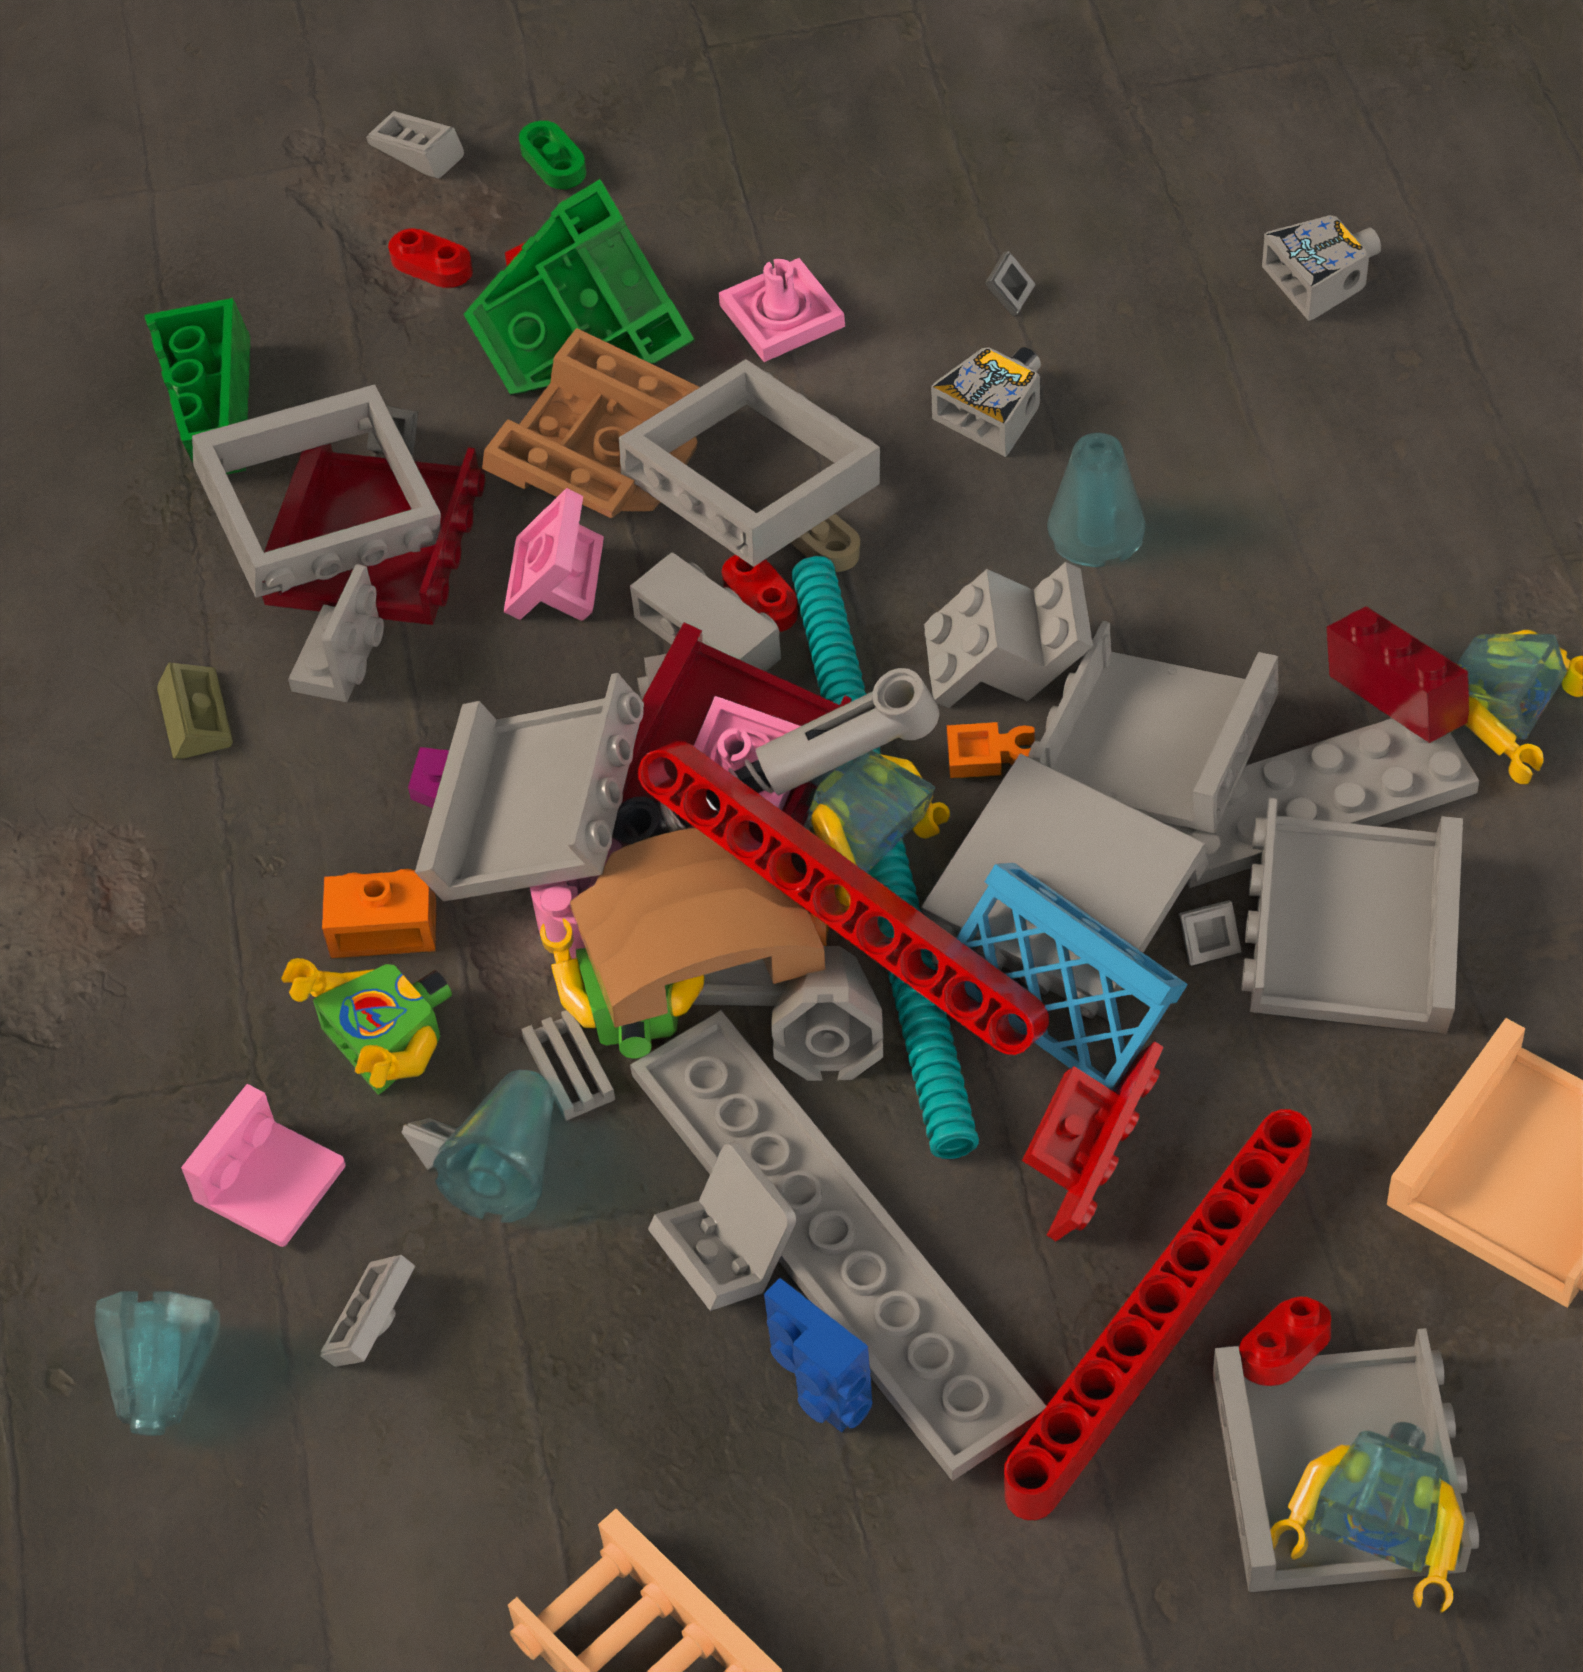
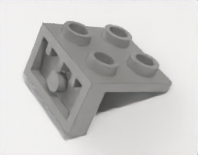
(340, 642)

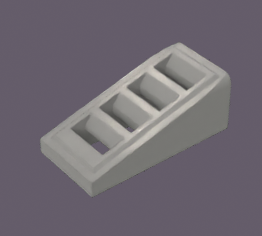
(421, 145)

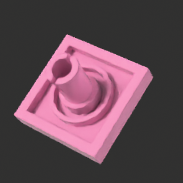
(781, 309)
(735, 732)

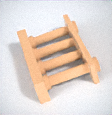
(664, 1592)

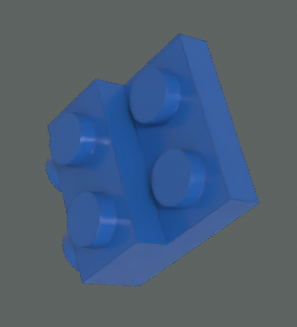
(825, 1357)

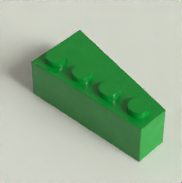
(203, 365)

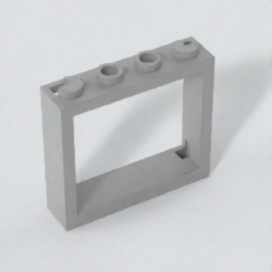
(296, 431)
(715, 512)

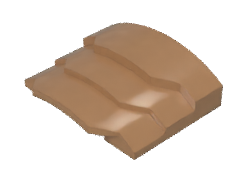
(577, 424)
(681, 912)

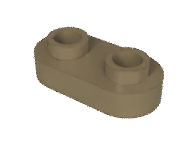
(831, 540)

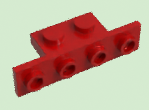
(1082, 1133)

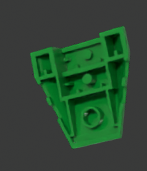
(569, 276)

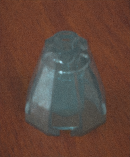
(154, 1354)

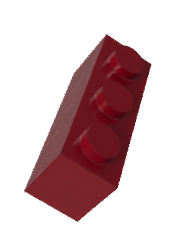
(1398, 674)

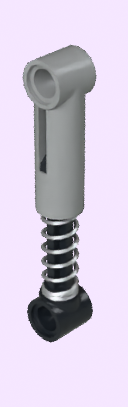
(807, 750)

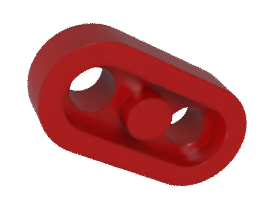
(430, 258)
(759, 586)
(1285, 1341)

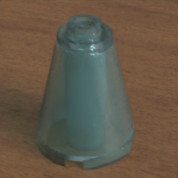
(1096, 505)
(500, 1150)

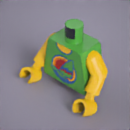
(585, 1002)
(374, 1017)

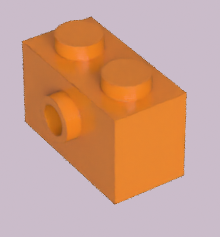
(378, 914)

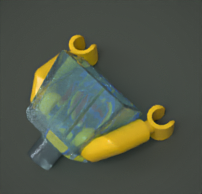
(1510, 687)
(870, 807)
(1383, 1501)

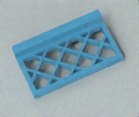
(1094, 945)

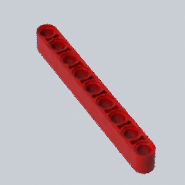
(867, 896)
(1152, 1331)

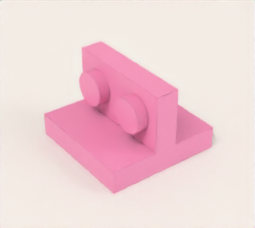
(555, 562)

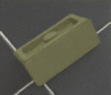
(193, 710)

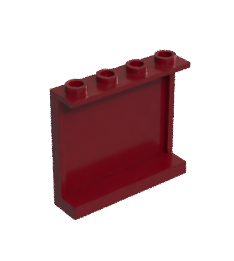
(347, 490)
(684, 693)

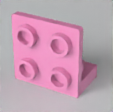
(260, 1170)

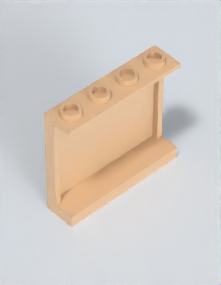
(1505, 1167)

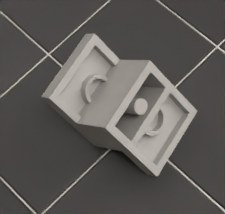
(1007, 635)

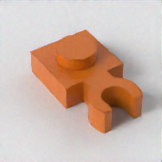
(980, 749)

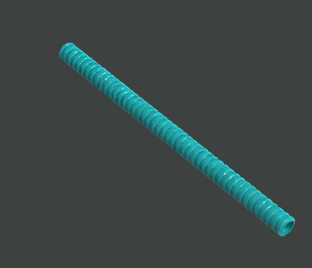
(923, 1023)

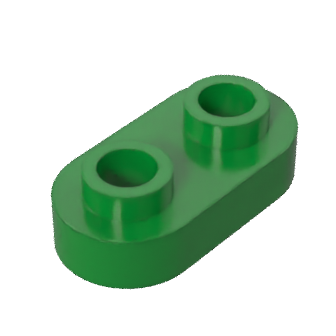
(552, 155)

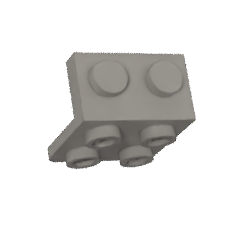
(731, 1235)

